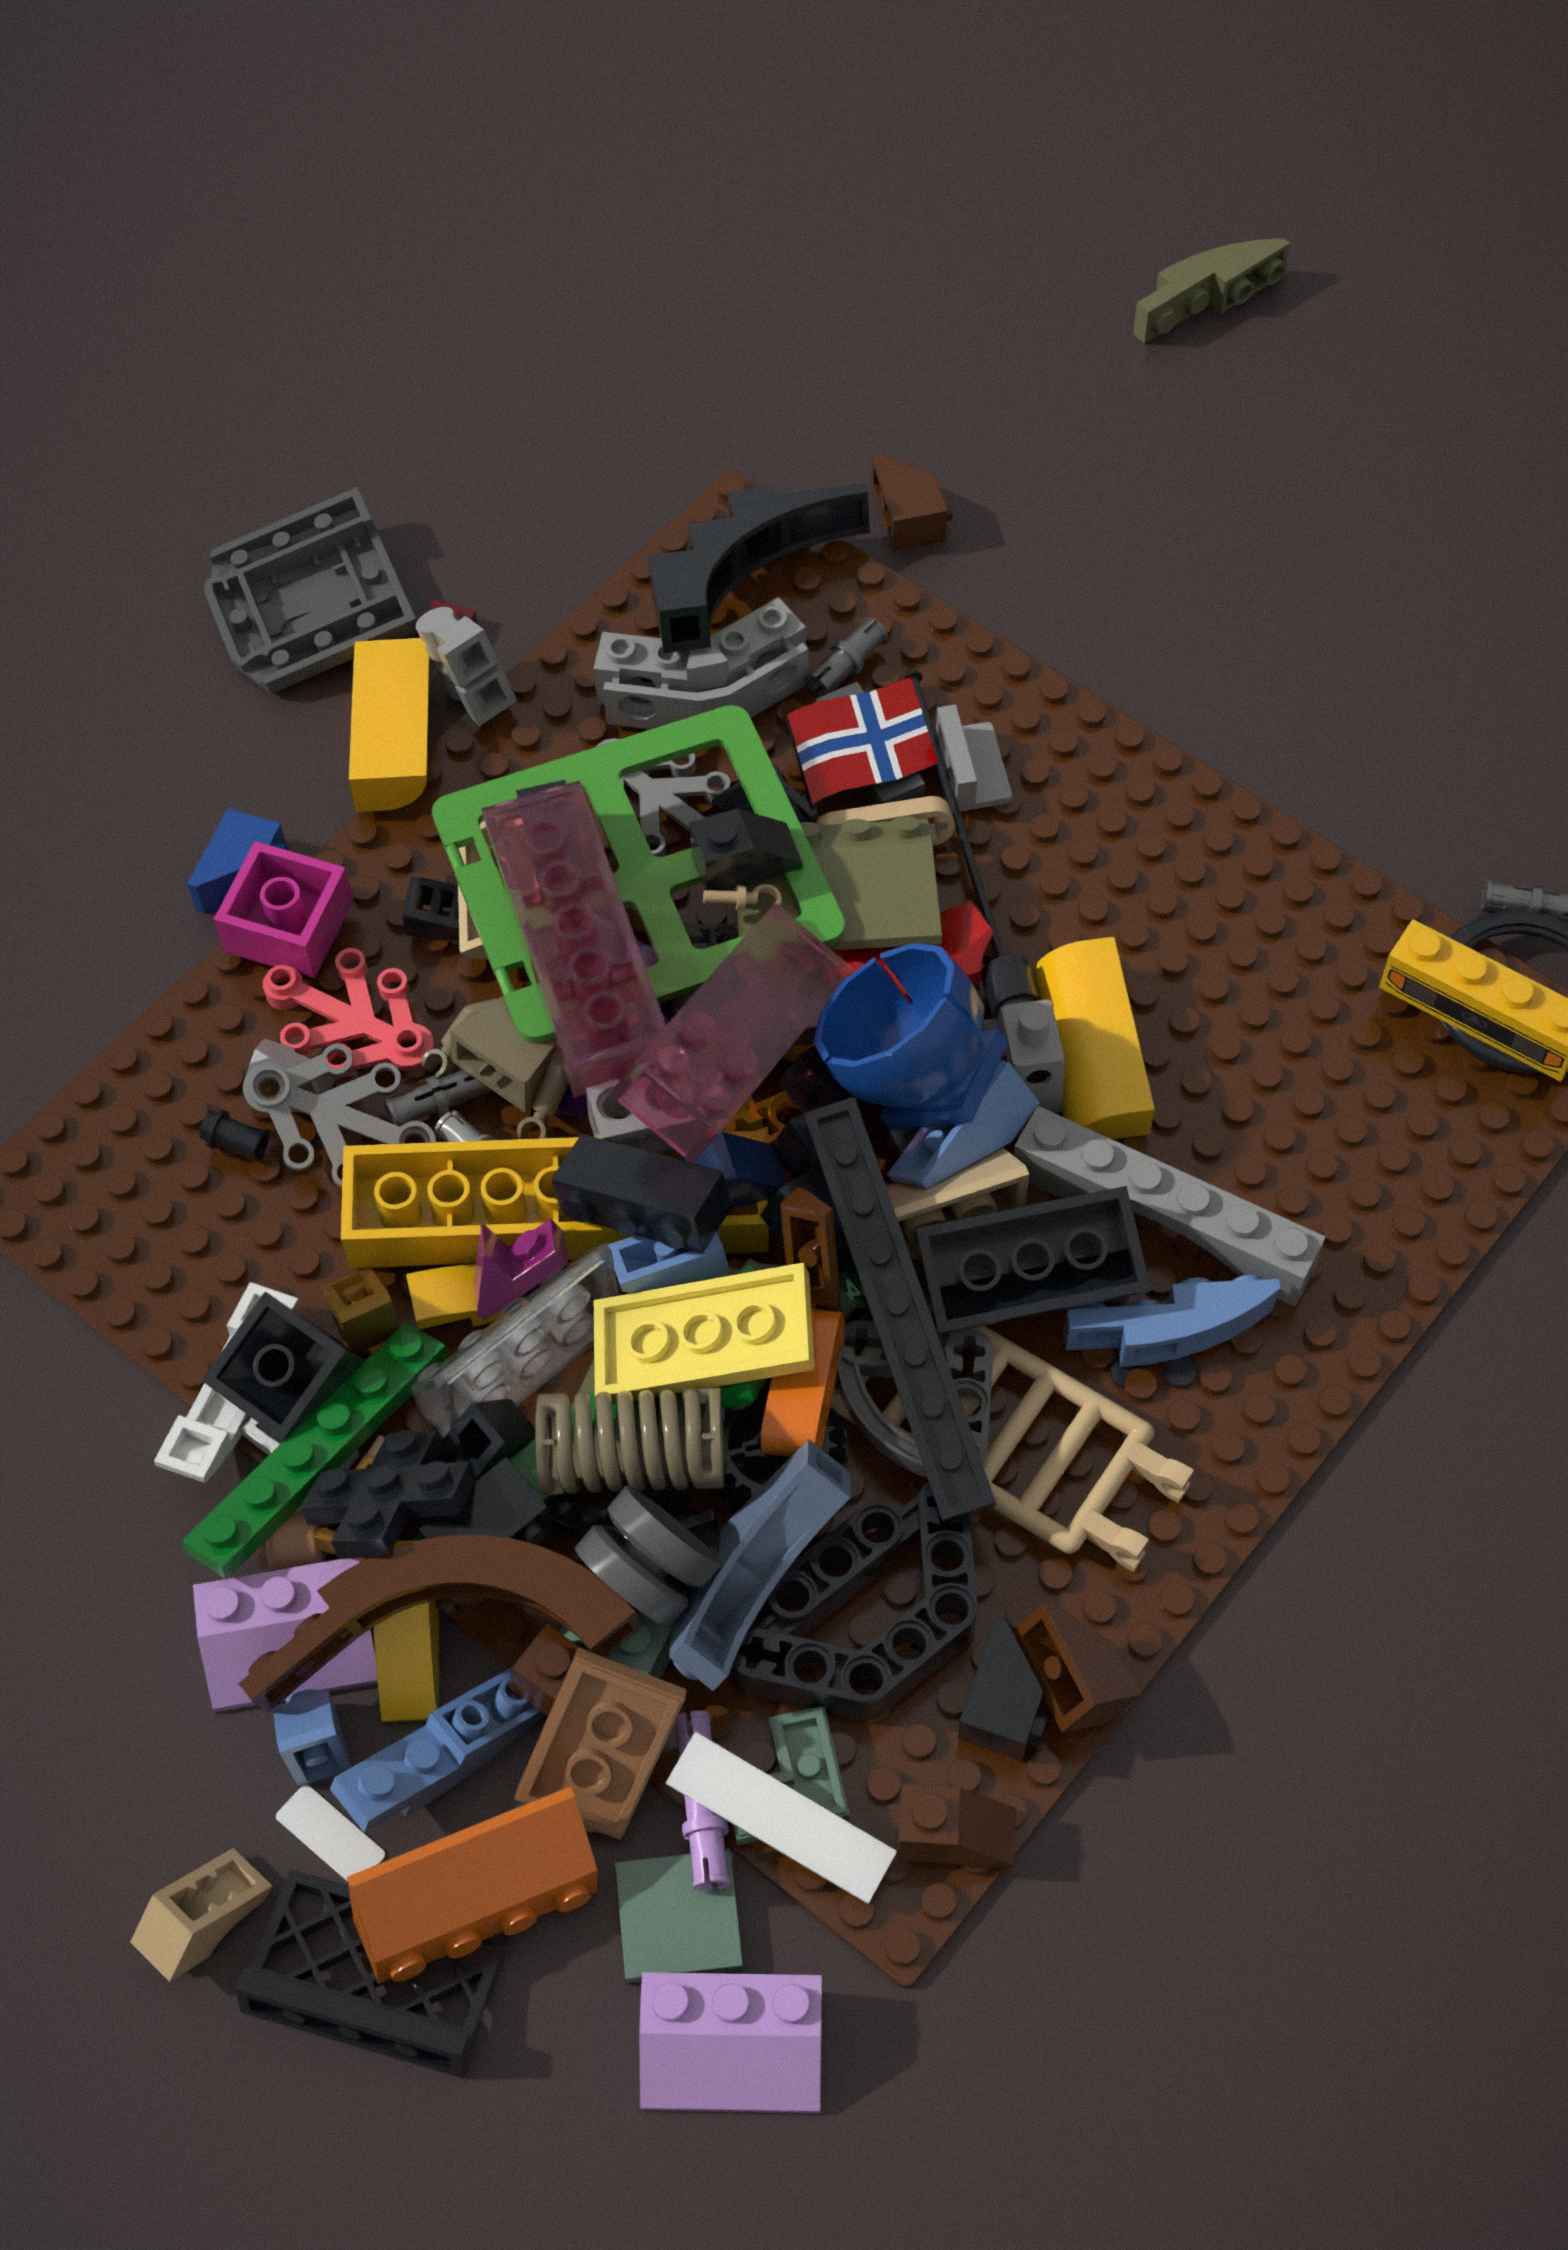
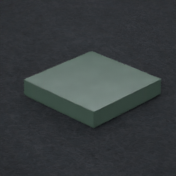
(671, 1924)

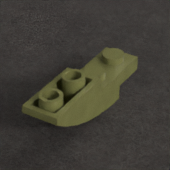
(1210, 278)

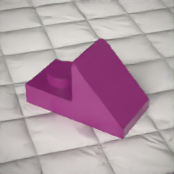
(511, 1271)

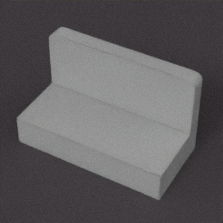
(972, 761)

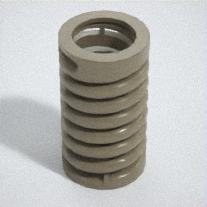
(611, 1458)

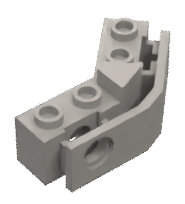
(725, 666)

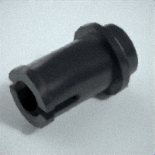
(233, 1135)

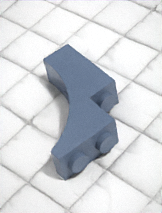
(754, 1556)

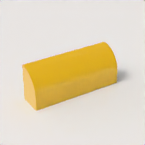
(389, 723)
(1099, 1040)

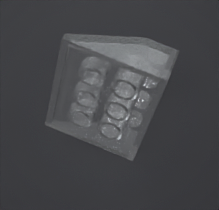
(523, 1346)

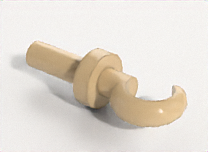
(740, 896)

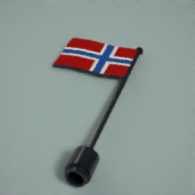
(879, 742)

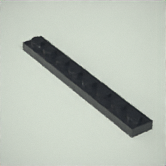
(899, 1311)

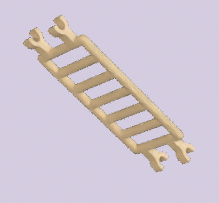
(1088, 1523)

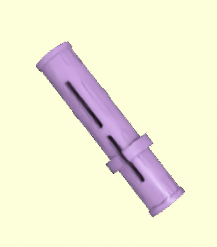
(703, 1827)

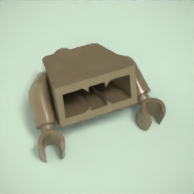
(493, 1052)

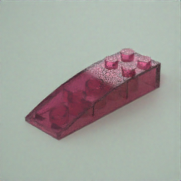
(575, 933)
(731, 1033)

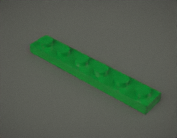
(315, 1446)

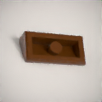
(811, 1241)

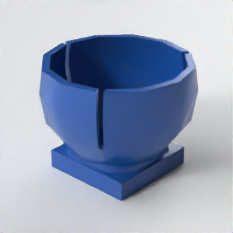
(912, 1056)

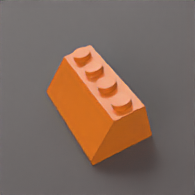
(473, 1886)

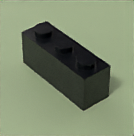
(641, 1193)

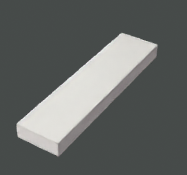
(781, 1817)

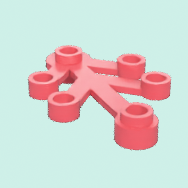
(352, 1020)

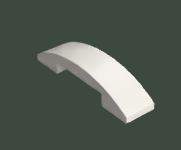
(213, 1425)

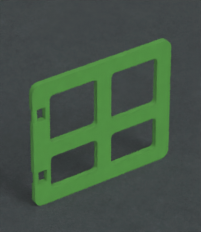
(641, 877)

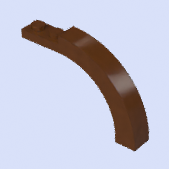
(436, 1571)

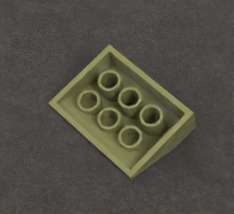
(878, 878)

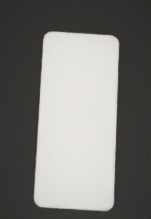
(329, 1833)

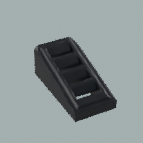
(432, 923)

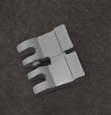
(466, 663)

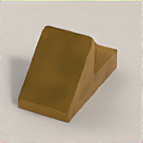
(361, 1309)

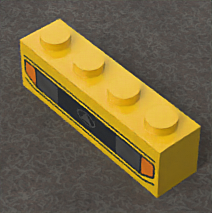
(1480, 998)

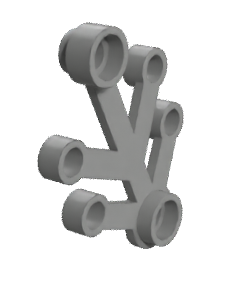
(664, 794)
(328, 1108)

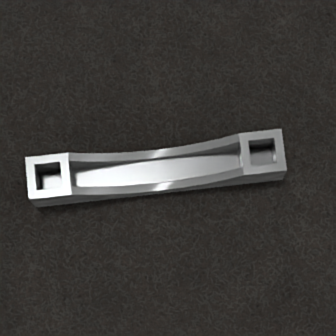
(1243, 1236)

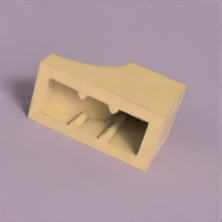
(197, 1912)

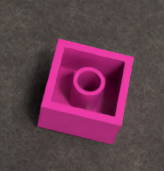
(284, 909)

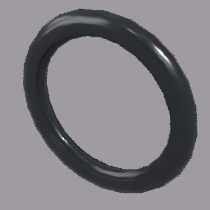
(1494, 925)

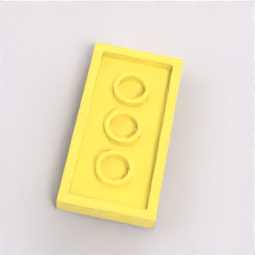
(705, 1333)

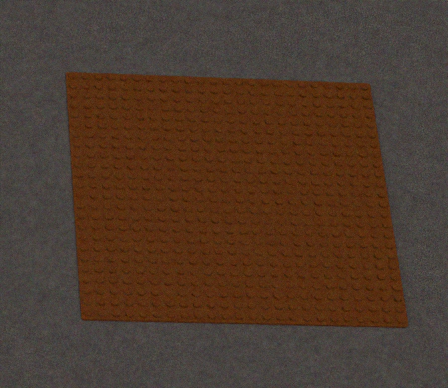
(1267, 1075)

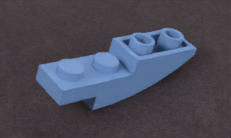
(1193, 1320)
(437, 1756)

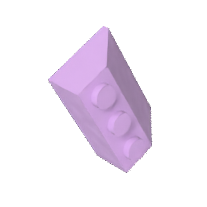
(259, 1614)
(730, 2042)

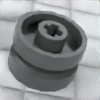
(642, 1562)

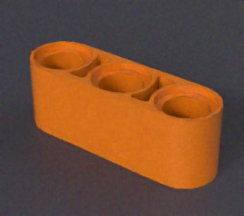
(802, 1401)

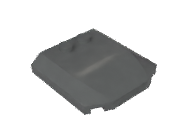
(305, 592)

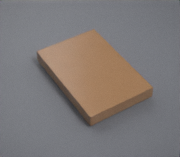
(602, 1740)

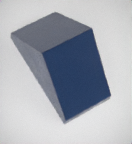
(748, 1168)

